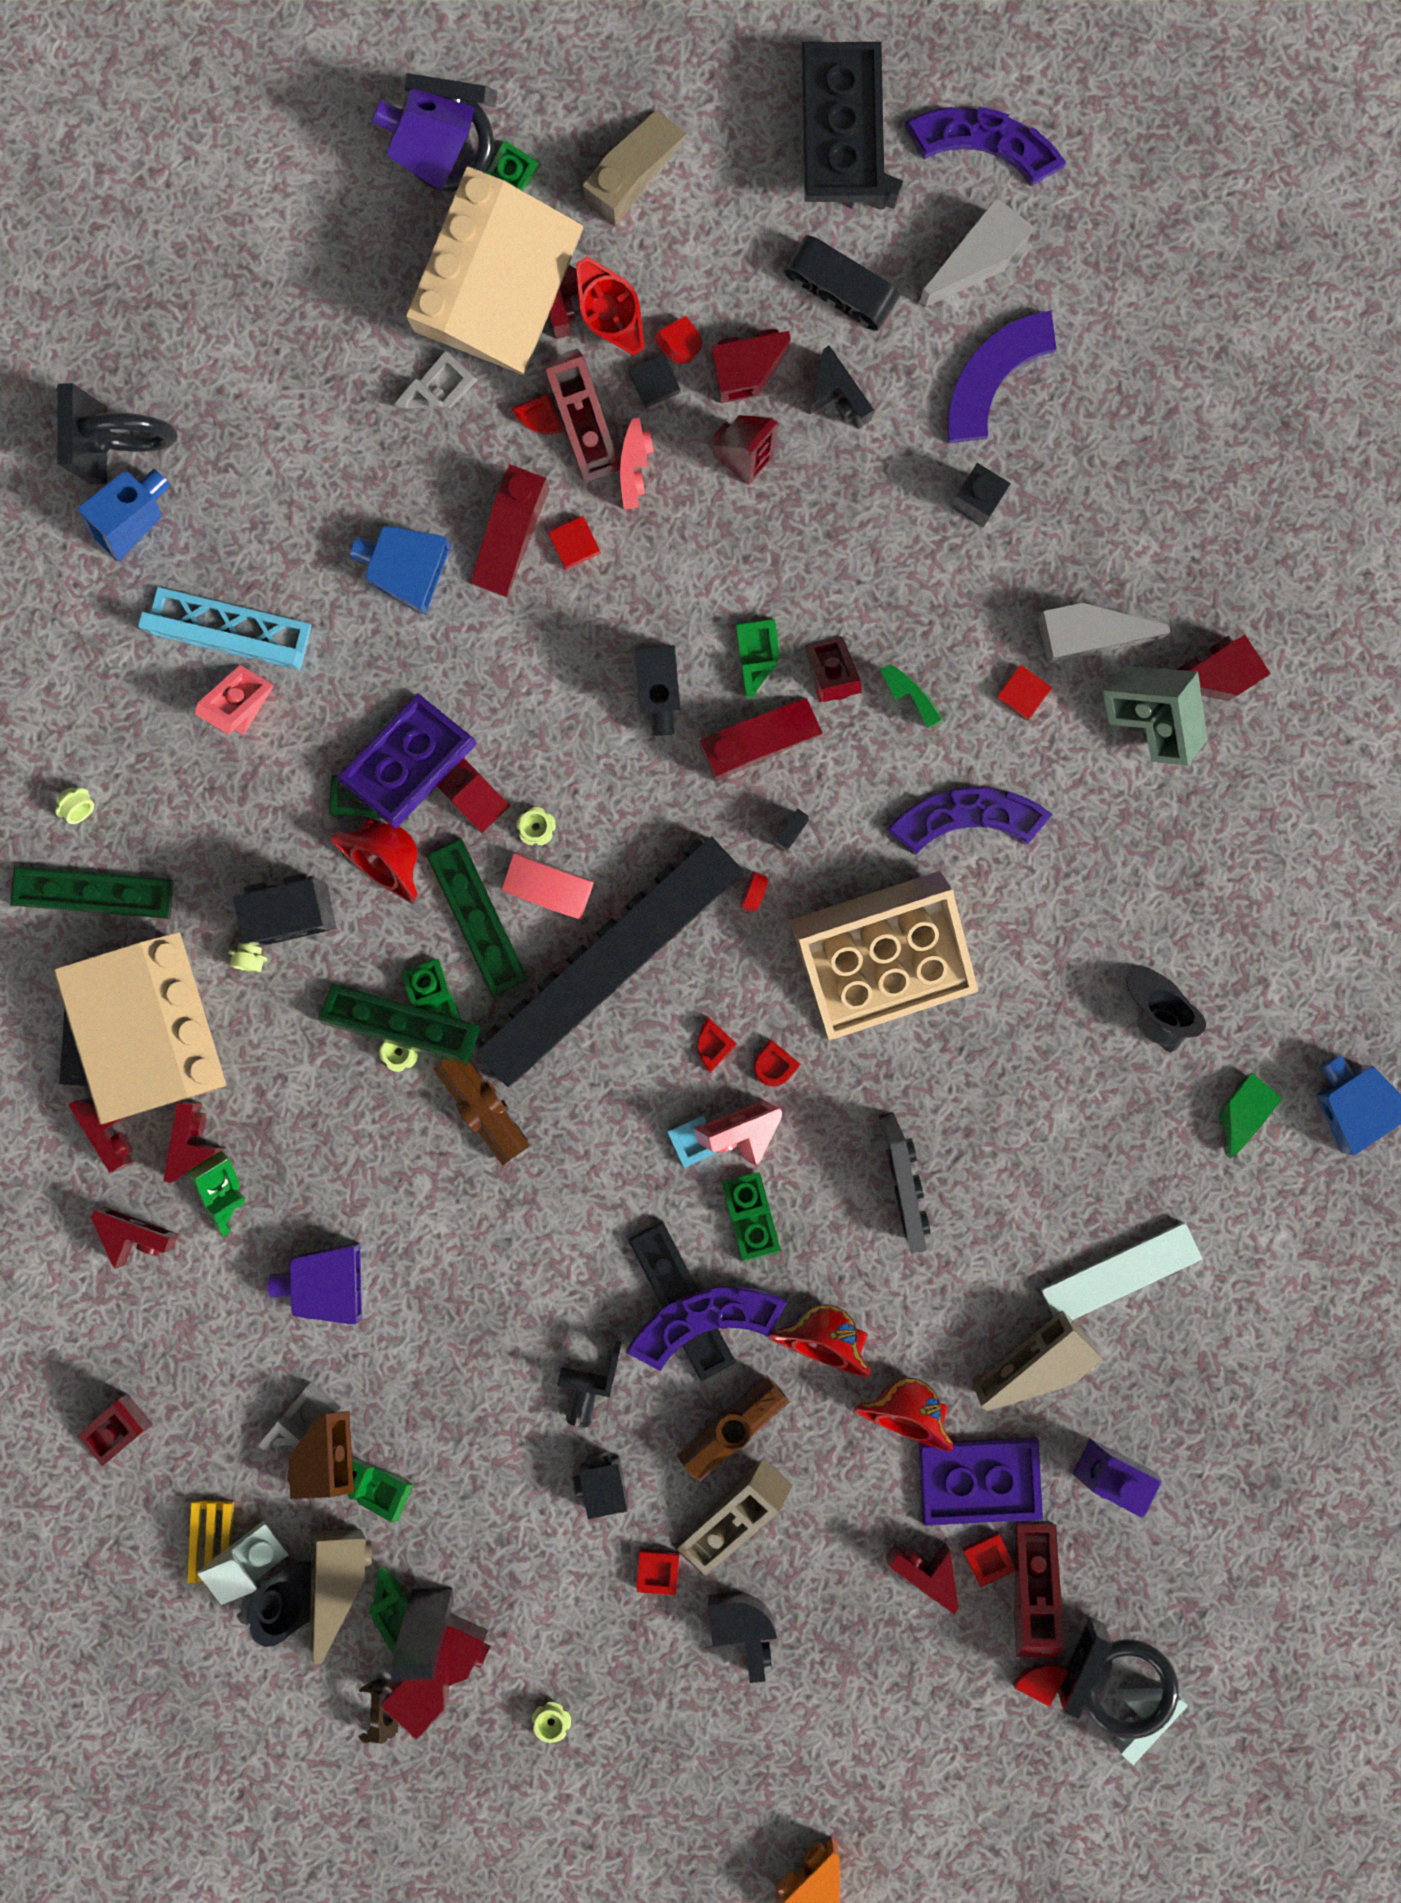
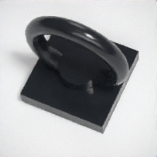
(468, 94)
(86, 434)
(1090, 1671)

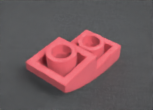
(634, 451)
(547, 886)

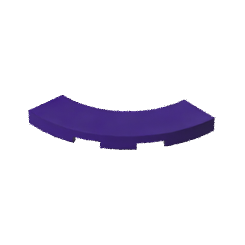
(988, 132)
(988, 368)
(967, 809)
(703, 1312)

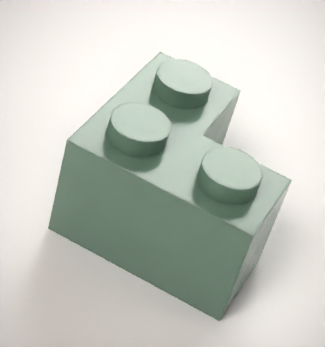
(1163, 703)

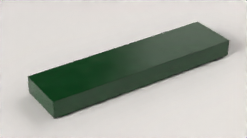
(92, 892)
(477, 917)
(399, 1024)

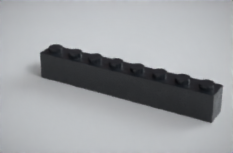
(609, 962)

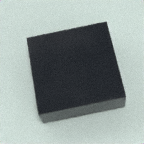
(654, 381)
(792, 830)

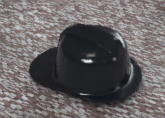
(1164, 1011)
(278, 1605)

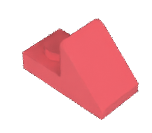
(234, 701)
(747, 1127)

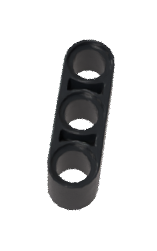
(842, 281)

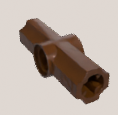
(482, 1109)
(714, 1446)

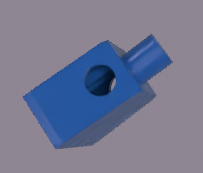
(124, 511)
(404, 564)
(1358, 1104)

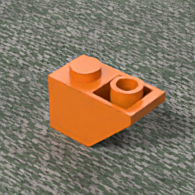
(816, 1880)

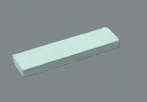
(1122, 1272)

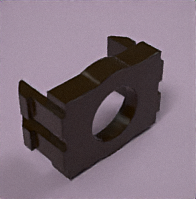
(379, 1731)

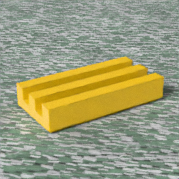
(195, 1533)

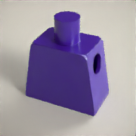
(425, 133)
(323, 1285)
(1119, 1478)

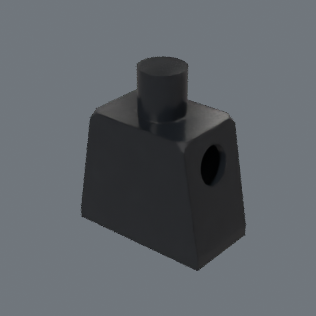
(655, 667)

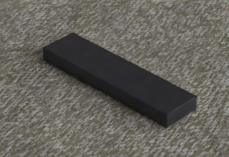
(671, 1281)
(421, 1634)

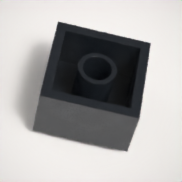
(284, 911)

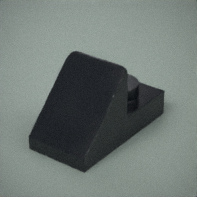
(835, 382)

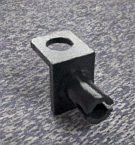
(585, 1388)

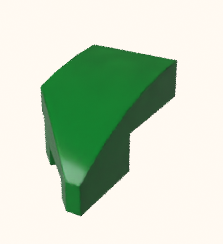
(757, 652)
(903, 686)
(1246, 1112)
(217, 1190)
(379, 1490)
(388, 1607)

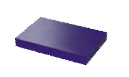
(406, 760)
(981, 1482)

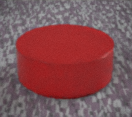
(754, 891)

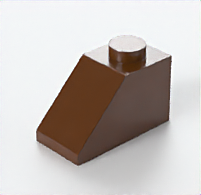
(323, 1459)

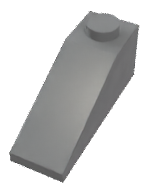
(984, 252)
(1089, 629)

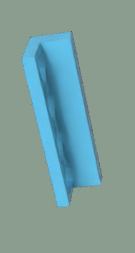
(220, 639)

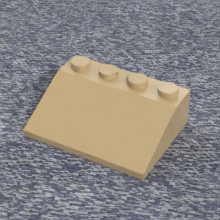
(494, 272)
(885, 954)
(140, 1028)

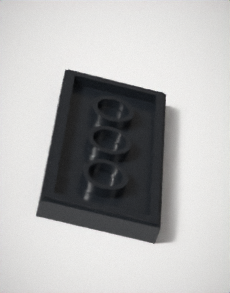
(842, 122)

